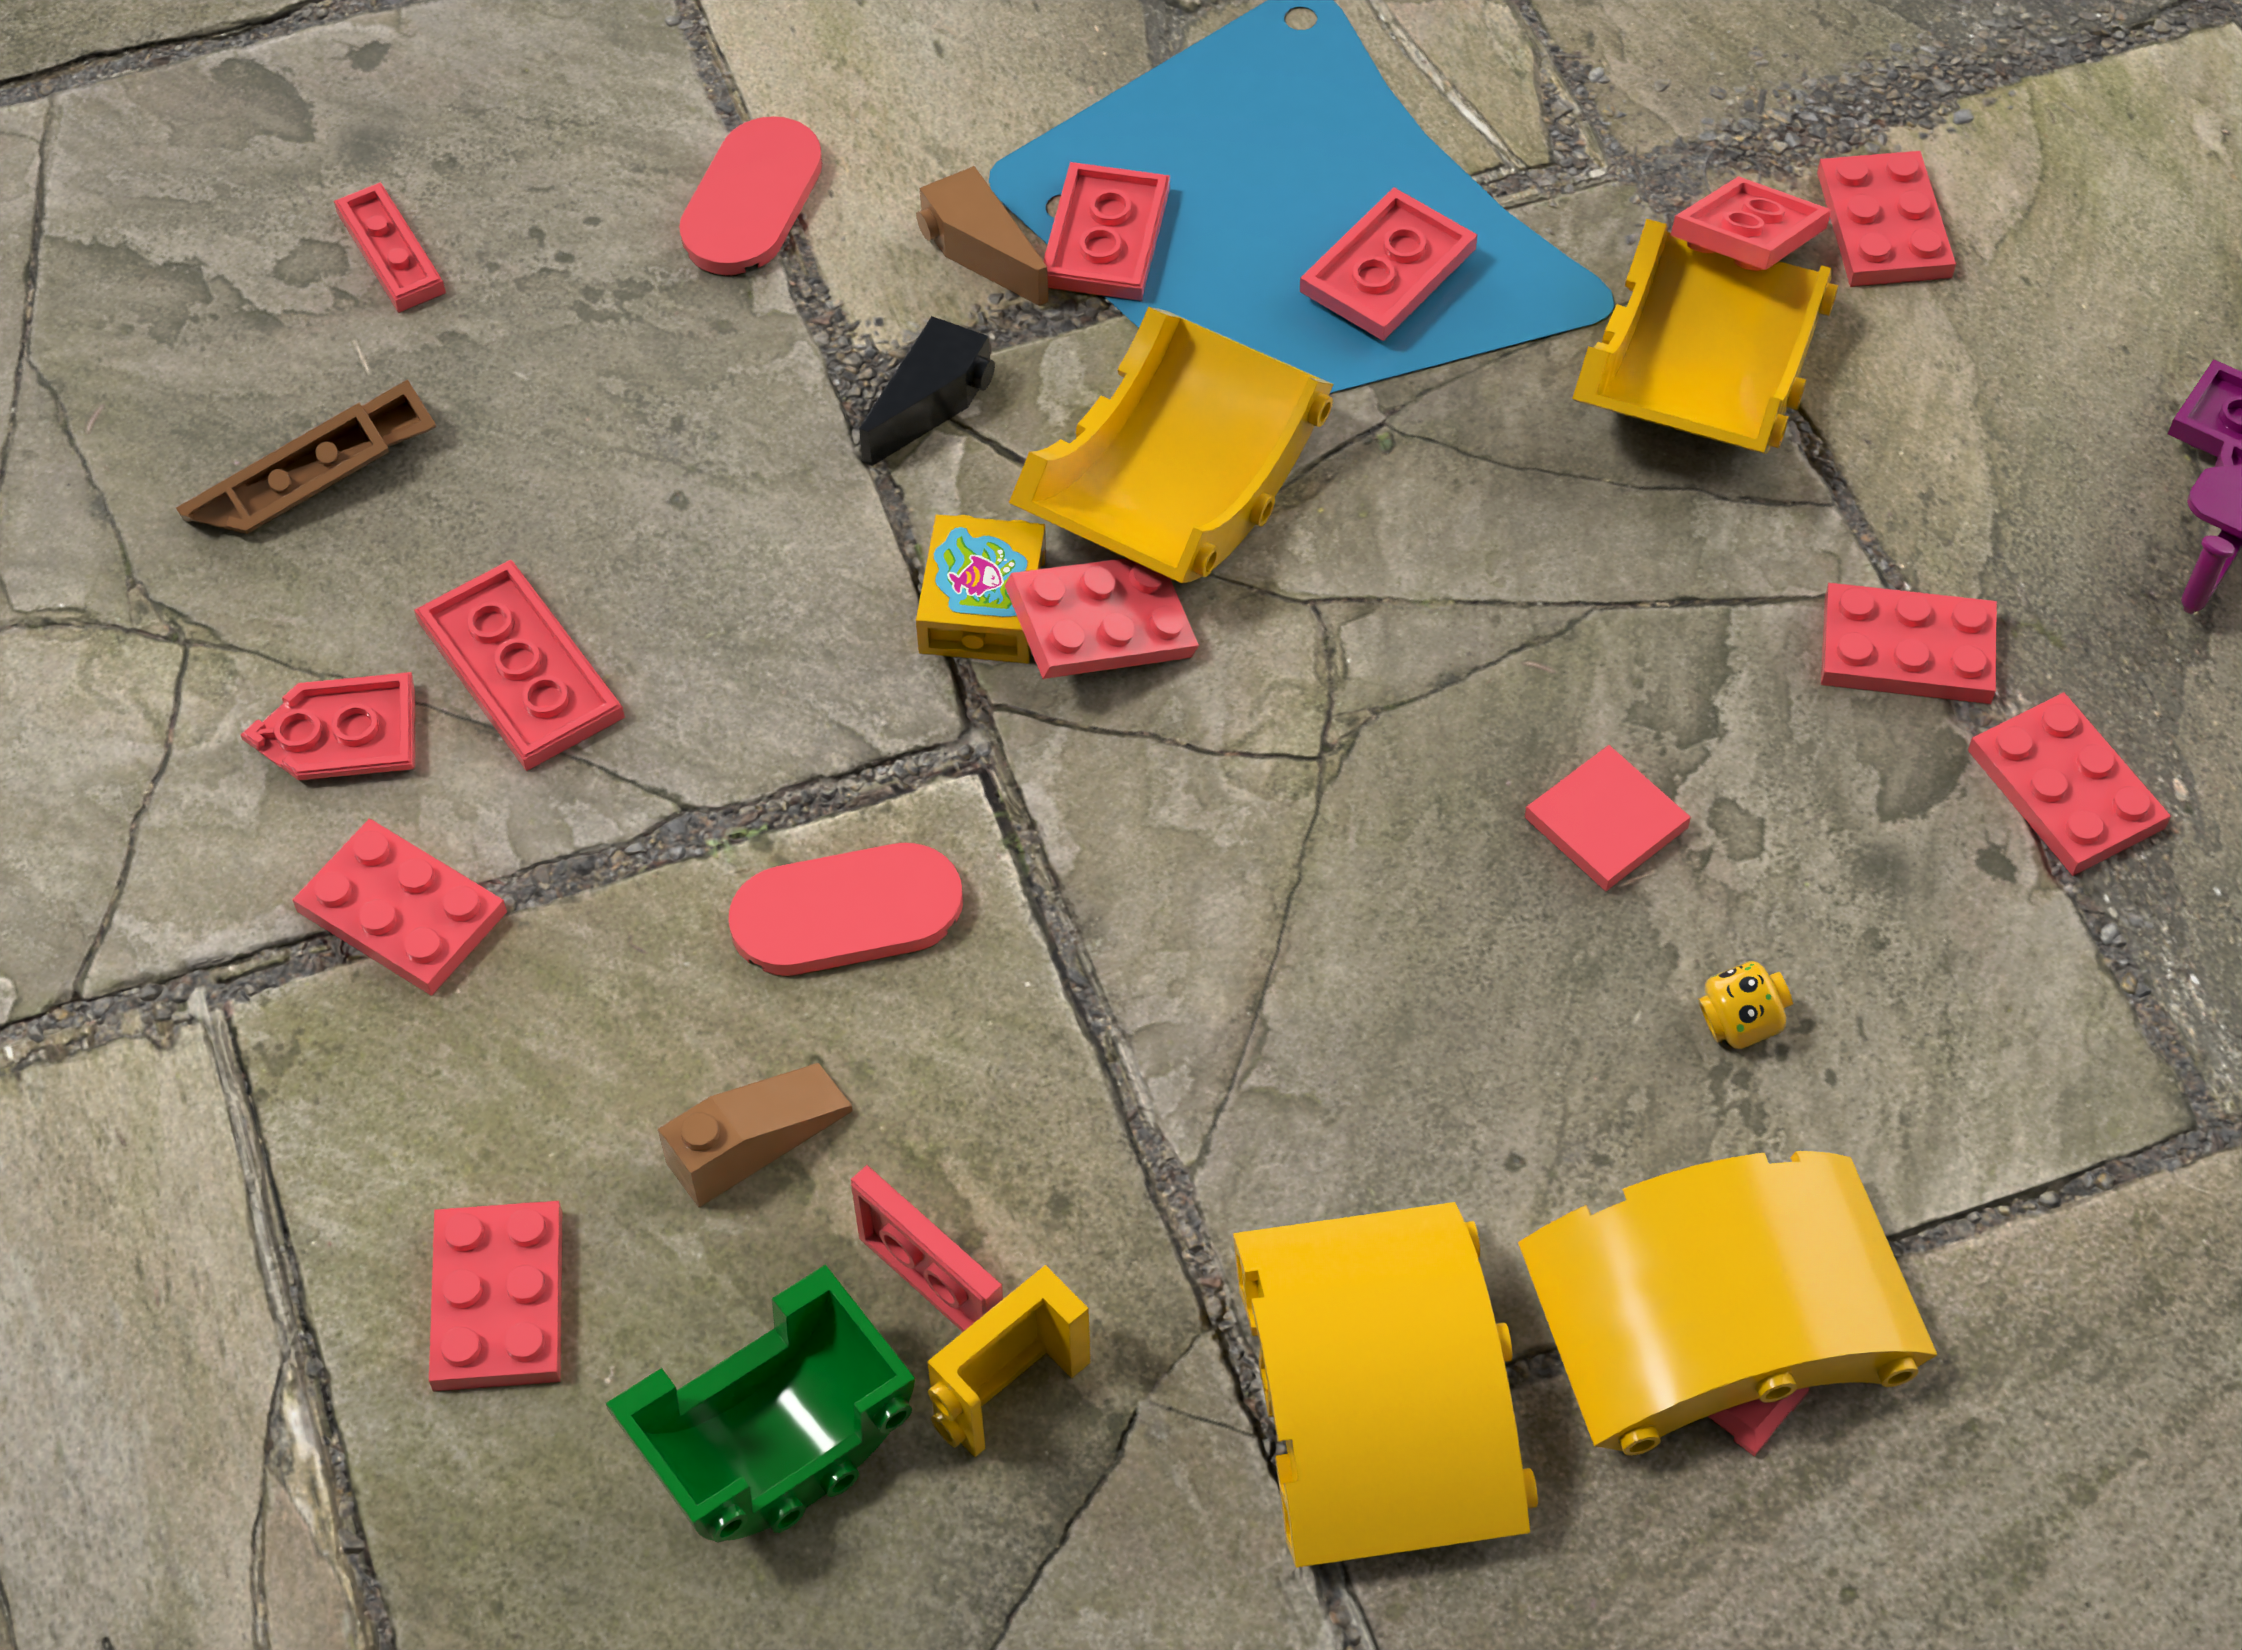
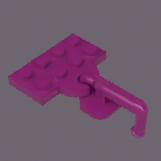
(2213, 423)

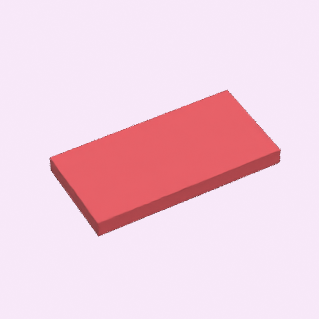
(519, 664)

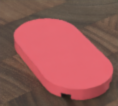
(751, 195)
(845, 908)

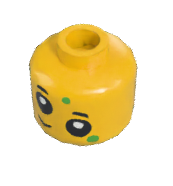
(1745, 1004)

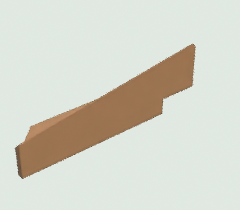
(311, 462)

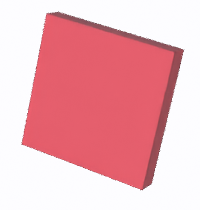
(1607, 817)

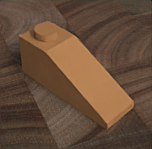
(980, 234)
(748, 1129)

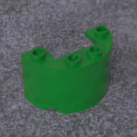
(774, 1419)

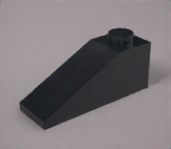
(928, 388)

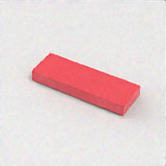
(389, 247)

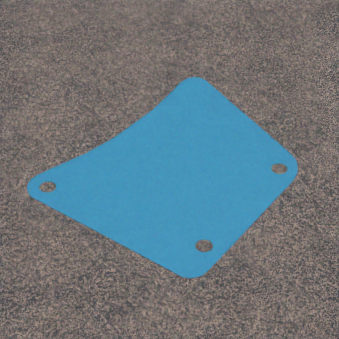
(1270, 162)

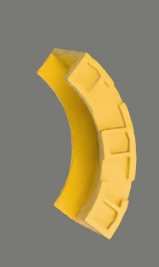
(1707, 343)
(1179, 451)
(1723, 1294)
(1384, 1384)

